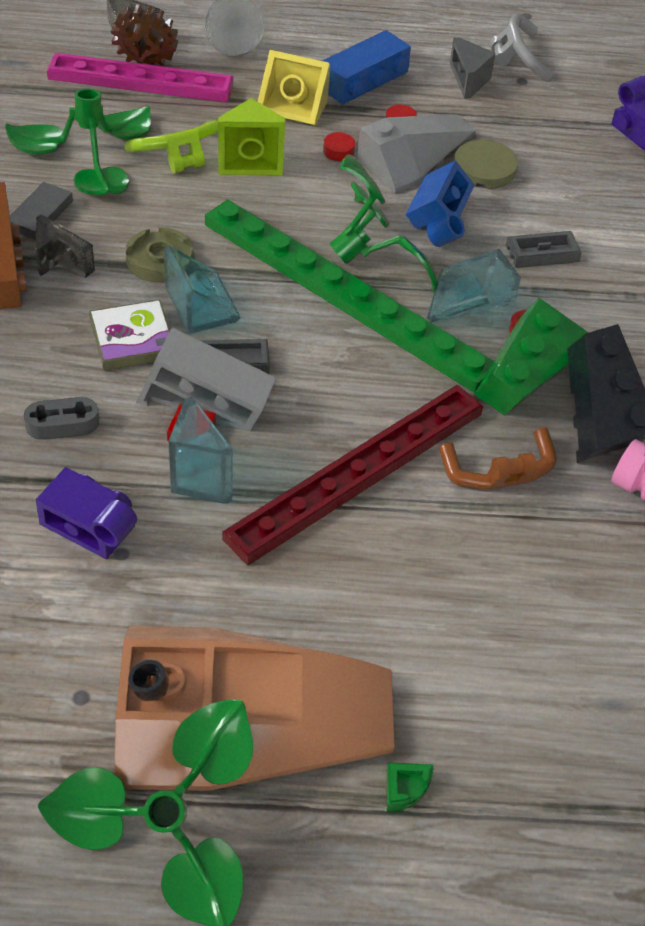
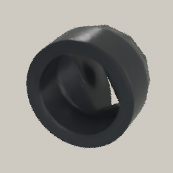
(141, 683)

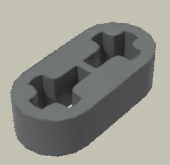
(61, 418)

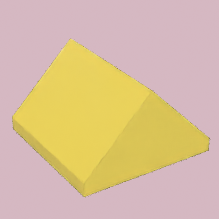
(295, 87)

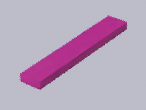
(140, 77)

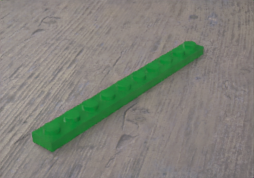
(350, 295)

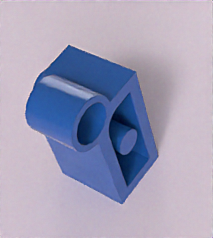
(440, 204)

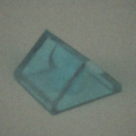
(197, 293)
(199, 457)

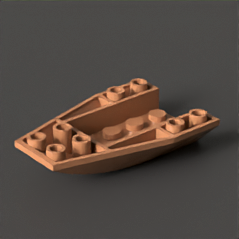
(300, 704)

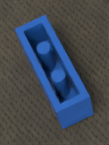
(367, 66)

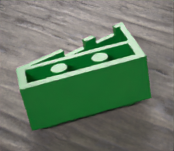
(529, 357)

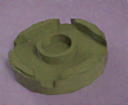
(487, 162)
(146, 252)

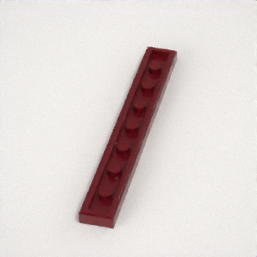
(350, 475)

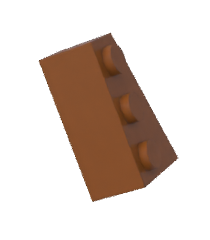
(11, 258)

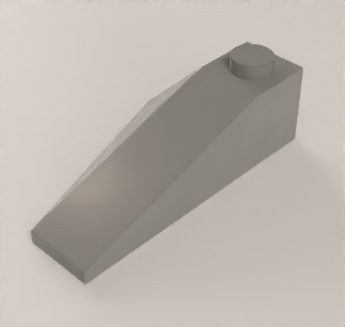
(408, 147)

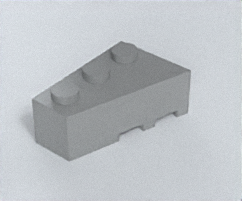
(211, 377)

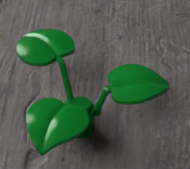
(89, 114)
(354, 238)
(205, 880)

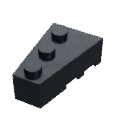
(605, 393)

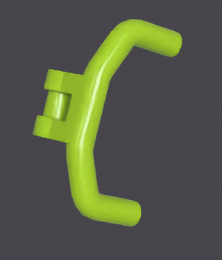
(172, 142)

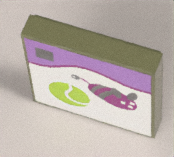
(129, 333)

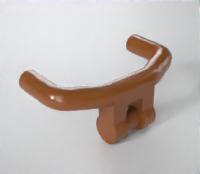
(503, 471)

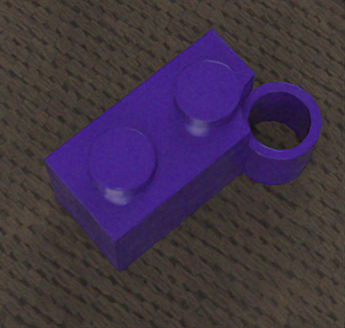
(631, 117)
(86, 512)

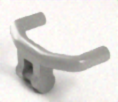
(511, 42)

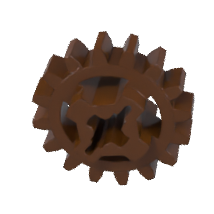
(134, 25)

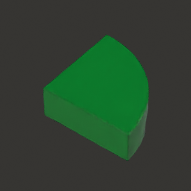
(406, 784)

